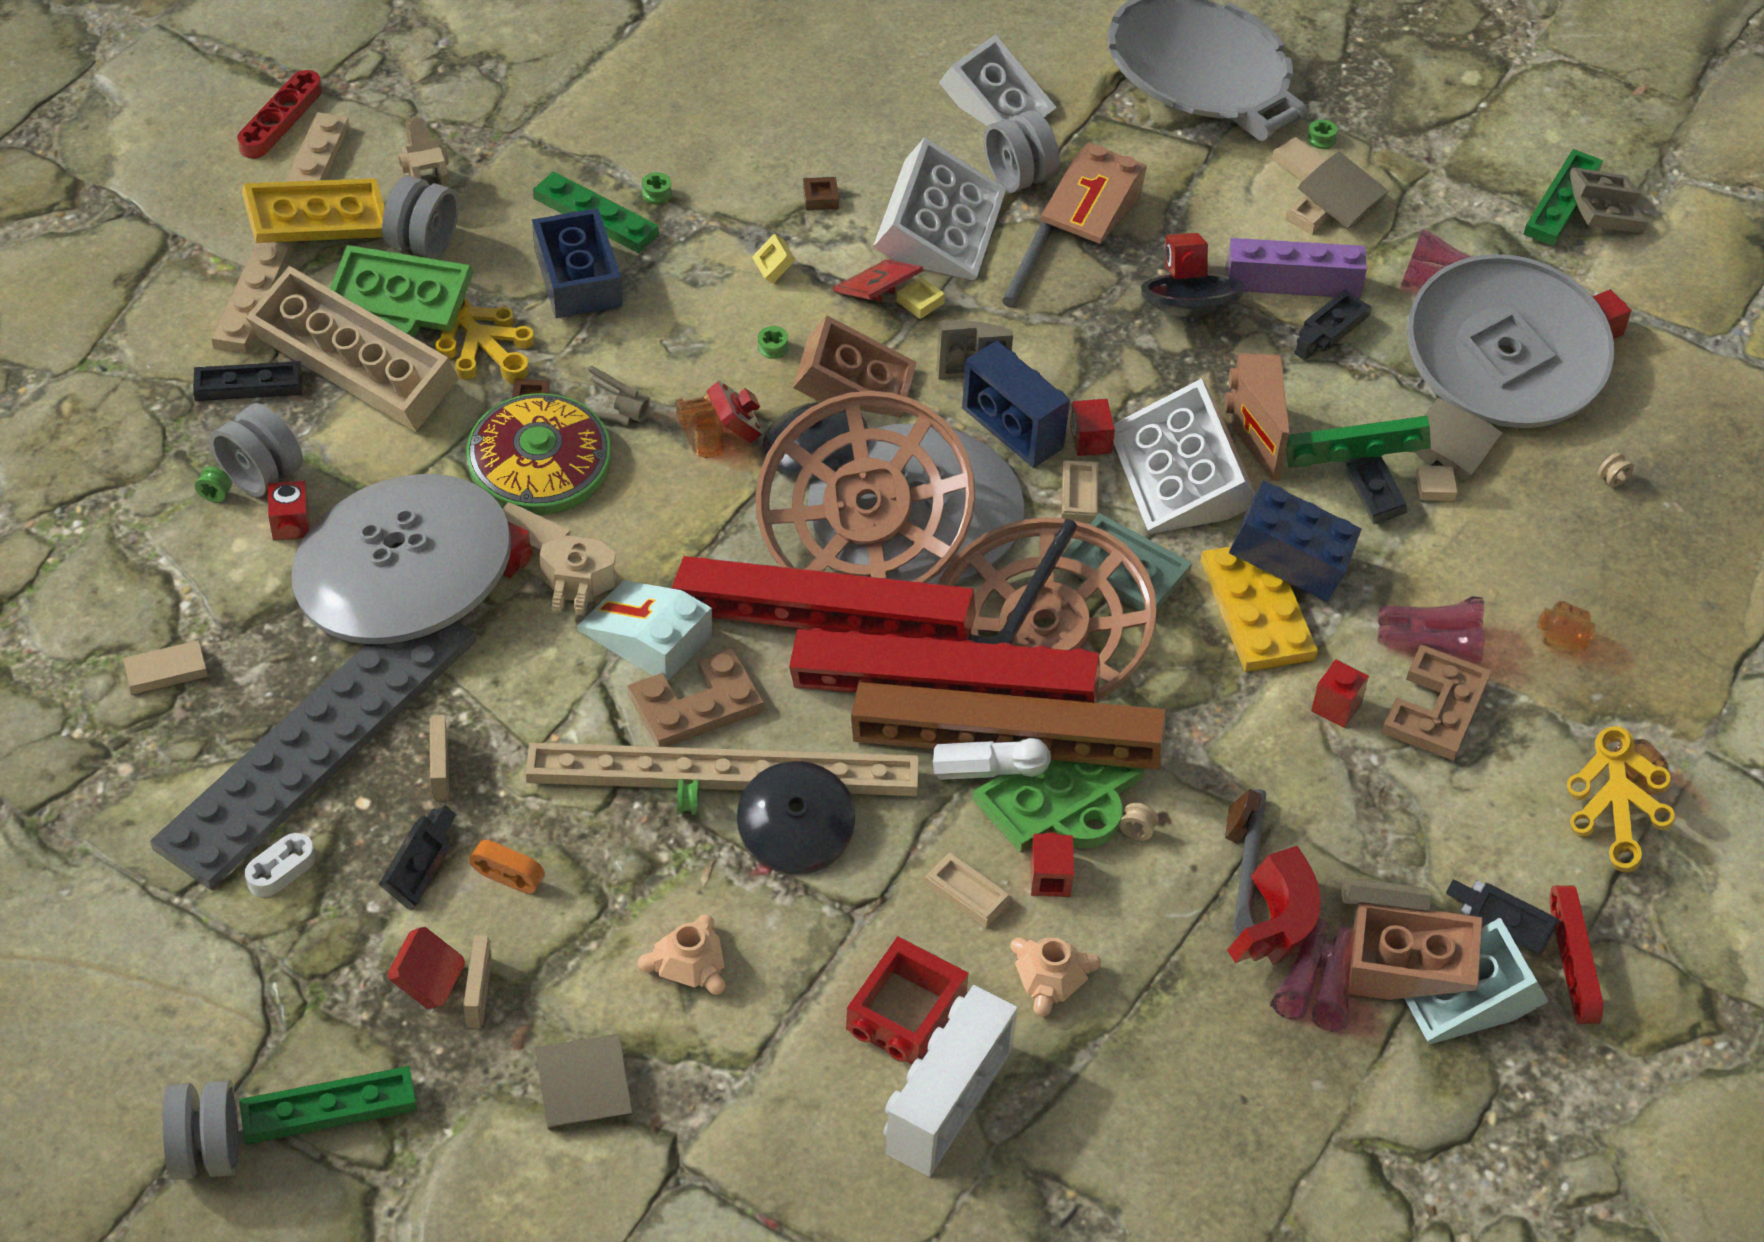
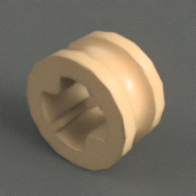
(1615, 470)
(1138, 821)

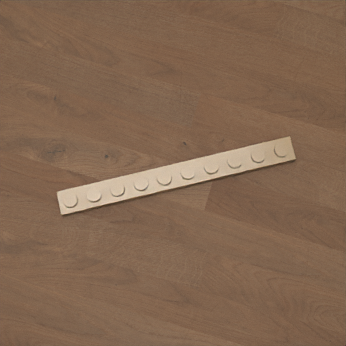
(270, 259)
(711, 767)

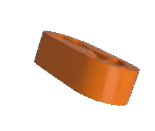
(507, 866)

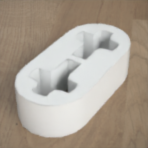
(278, 864)

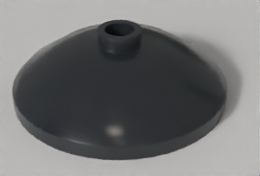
(1192, 296)
(811, 439)
(801, 839)

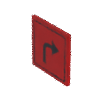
(878, 279)

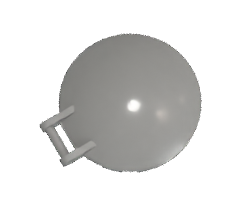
(1206, 61)

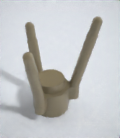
(628, 401)

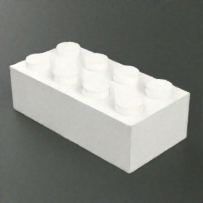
(949, 1079)

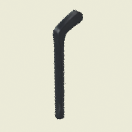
(1033, 588)

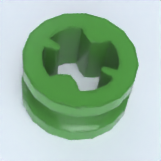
(1324, 140)
(656, 180)
(774, 334)
(213, 484)
(687, 797)

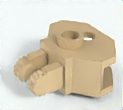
(423, 152)
(575, 572)

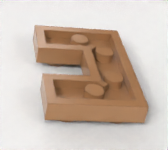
(727, 700)
(1445, 726)

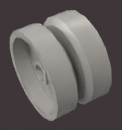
(1021, 151)
(420, 217)
(256, 449)
(200, 1130)

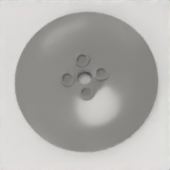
(1520, 303)
(996, 504)
(386, 595)

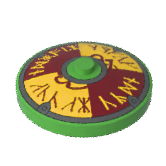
(539, 453)

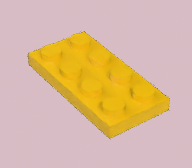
(314, 210)
(1258, 612)

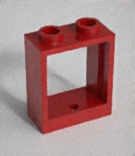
(921, 969)

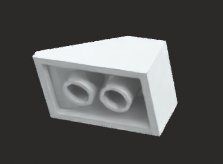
(994, 85)

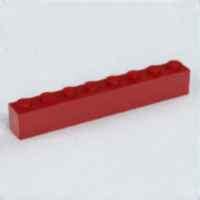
(810, 597)
(844, 659)

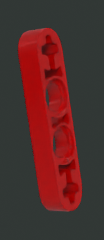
(274, 111)
(1576, 955)

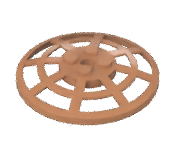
(864, 477)
(1058, 600)

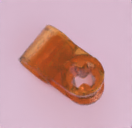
(701, 425)

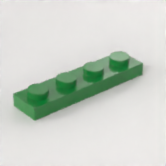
(1559, 201)
(620, 223)
(1358, 441)
(327, 1105)

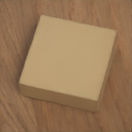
(1307, 215)
(1436, 483)

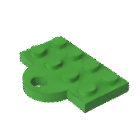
(403, 287)
(1058, 802)

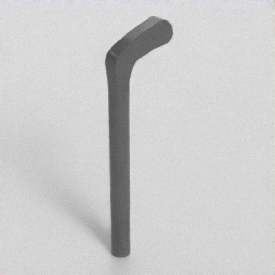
(1027, 264)
(1249, 864)

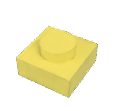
(773, 258)
(920, 297)

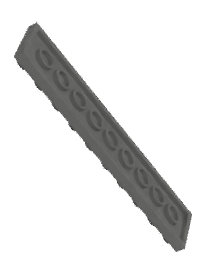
(304, 752)

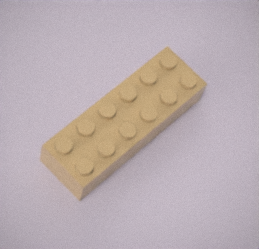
(353, 348)

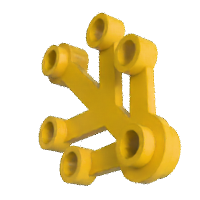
(512, 365)
(1619, 791)

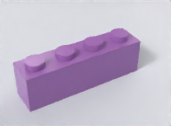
(1297, 267)

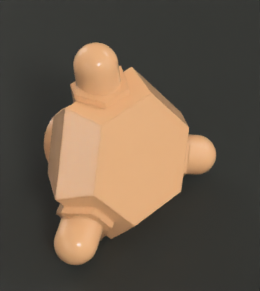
(689, 956)
(1051, 970)

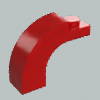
(1293, 905)

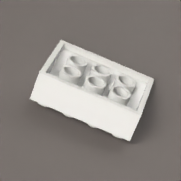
(940, 213)
(1182, 462)

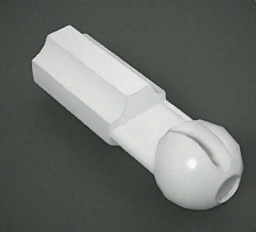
(990, 759)

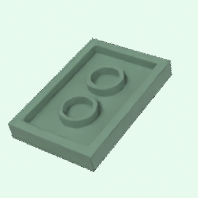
(1163, 566)

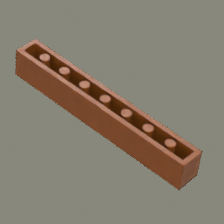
(1069, 728)

